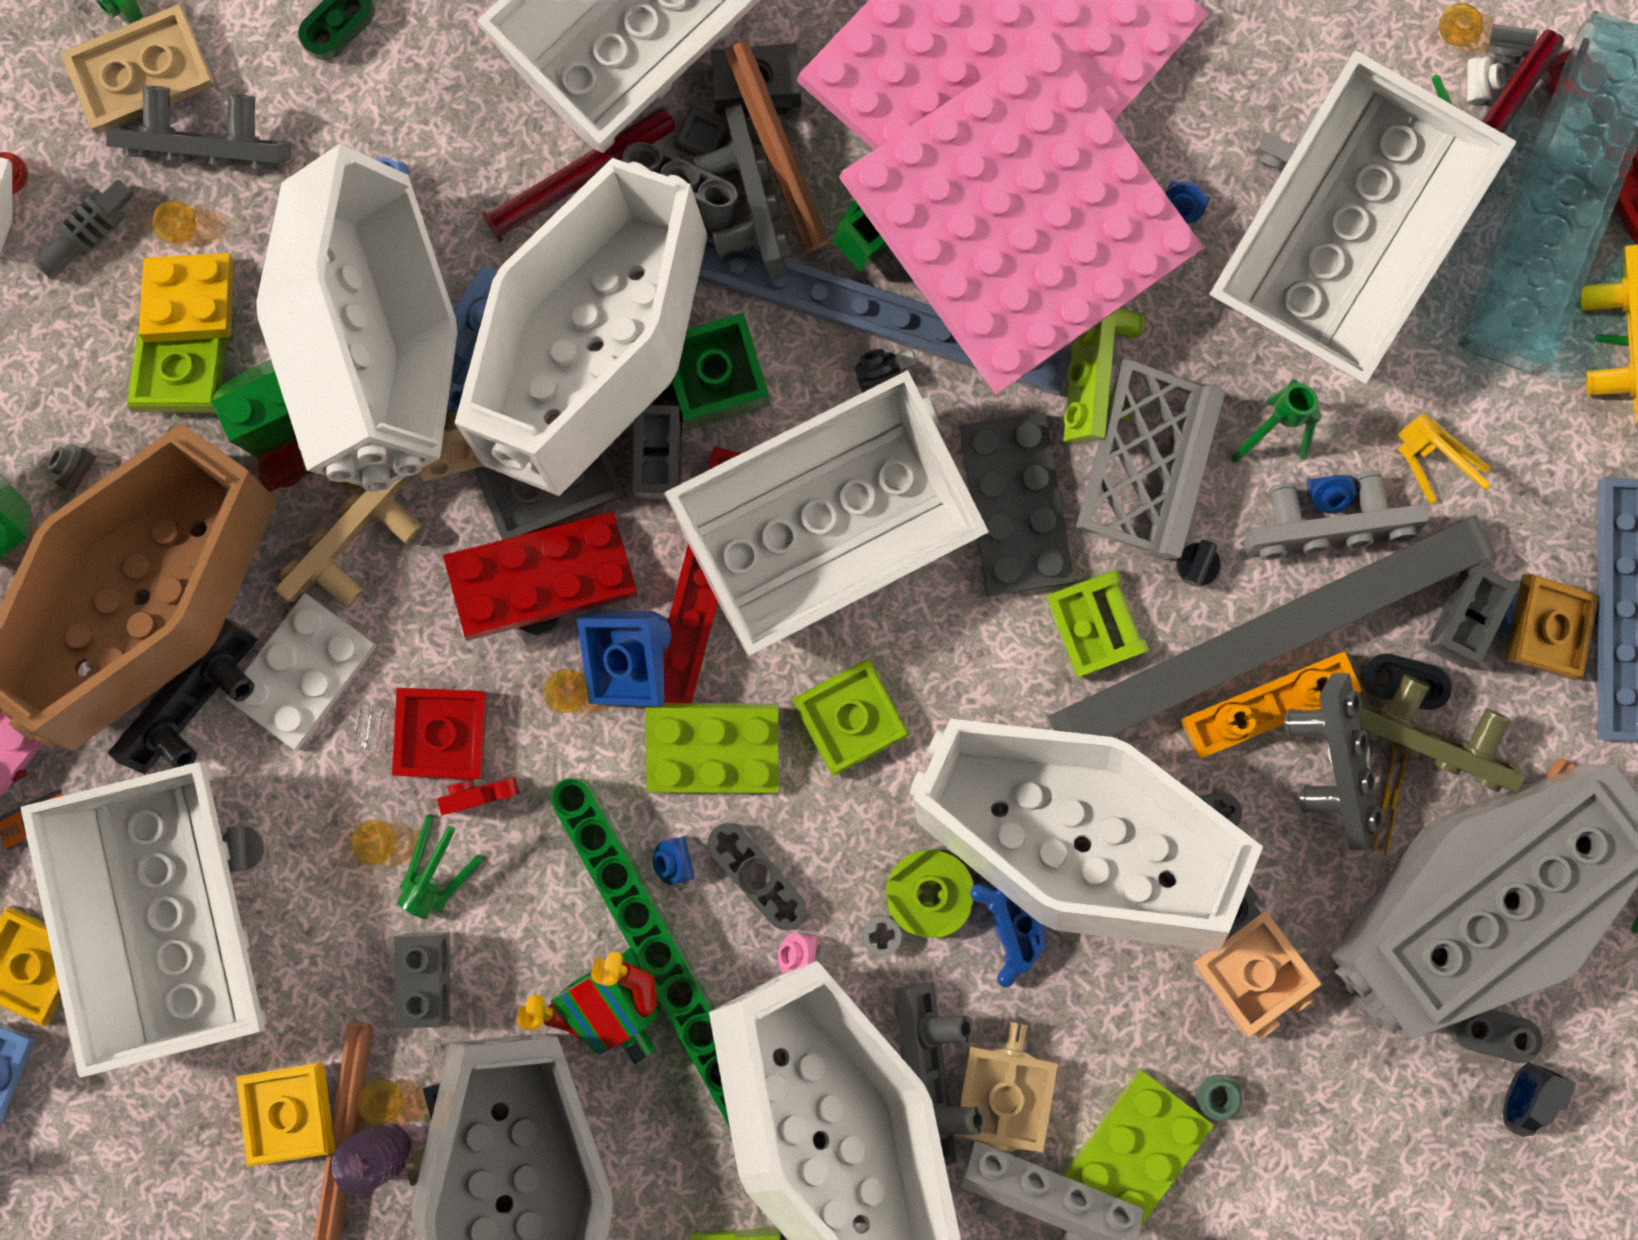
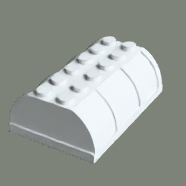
(606, 57)
(1361, 217)
(826, 513)
(142, 919)

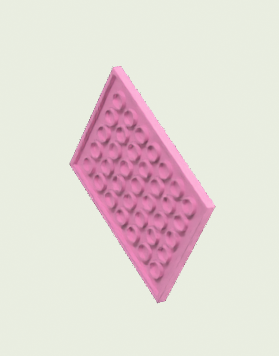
(916, 55)

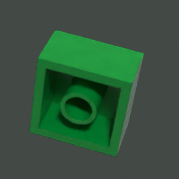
(719, 373)

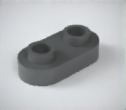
(1499, 1036)

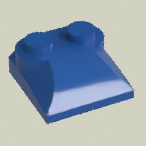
(624, 657)

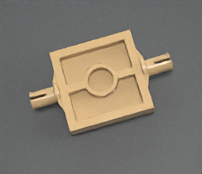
(1011, 1091)

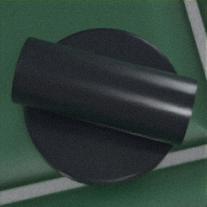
(876, 368)
(1199, 563)

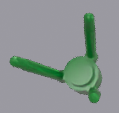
(1293, 408)
(421, 890)

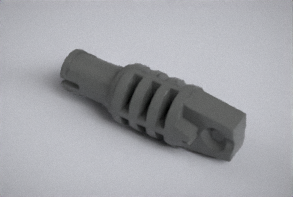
(85, 228)

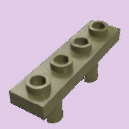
(1452, 756)

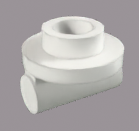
(1484, 80)

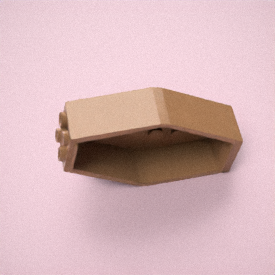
(91, 563)

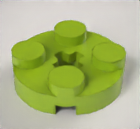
(954, 897)

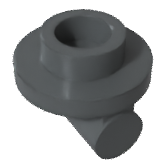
(1511, 43)
(69, 466)
(244, 847)

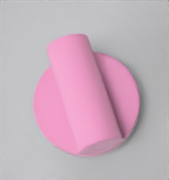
(797, 951)

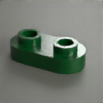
(332, 19)

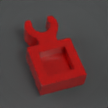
(466, 795)

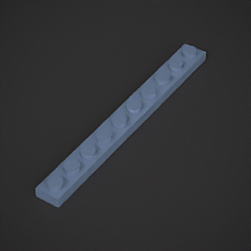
(857, 308)

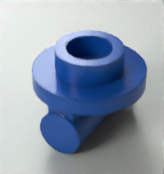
(1188, 200)
(1332, 492)
(673, 861)

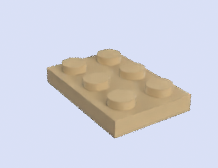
(145, 53)

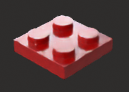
(439, 733)

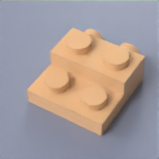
(1258, 977)

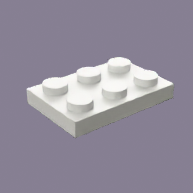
(303, 671)

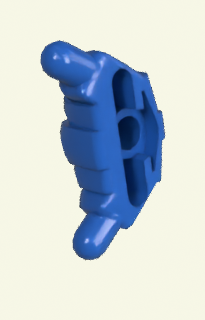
(1017, 931)

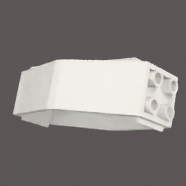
(561, 298)
(357, 321)
(1093, 789)
(838, 1081)

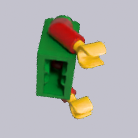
(602, 1007)

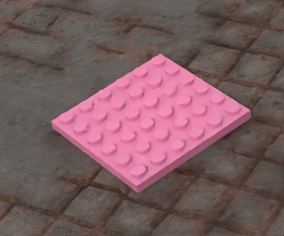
(1021, 213)

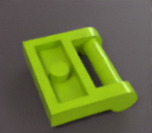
(1083, 627)

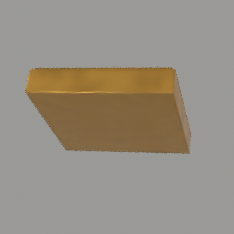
(1552, 627)

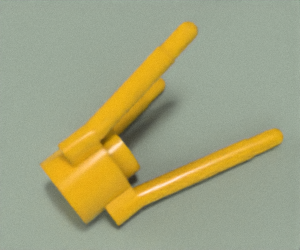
(1423, 437)

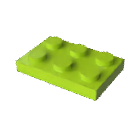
(712, 748)
(1140, 1144)

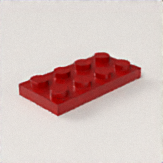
(539, 576)

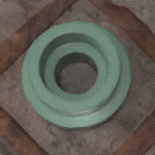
(1228, 1107)

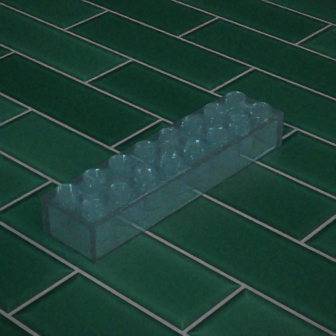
(1560, 202)

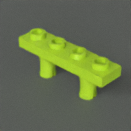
(1091, 376)

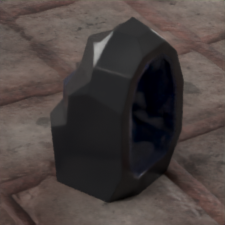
(1535, 1099)

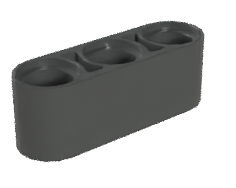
(713, 195)

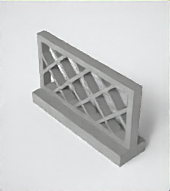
(1179, 479)

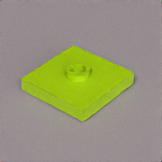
(176, 375)
(850, 717)

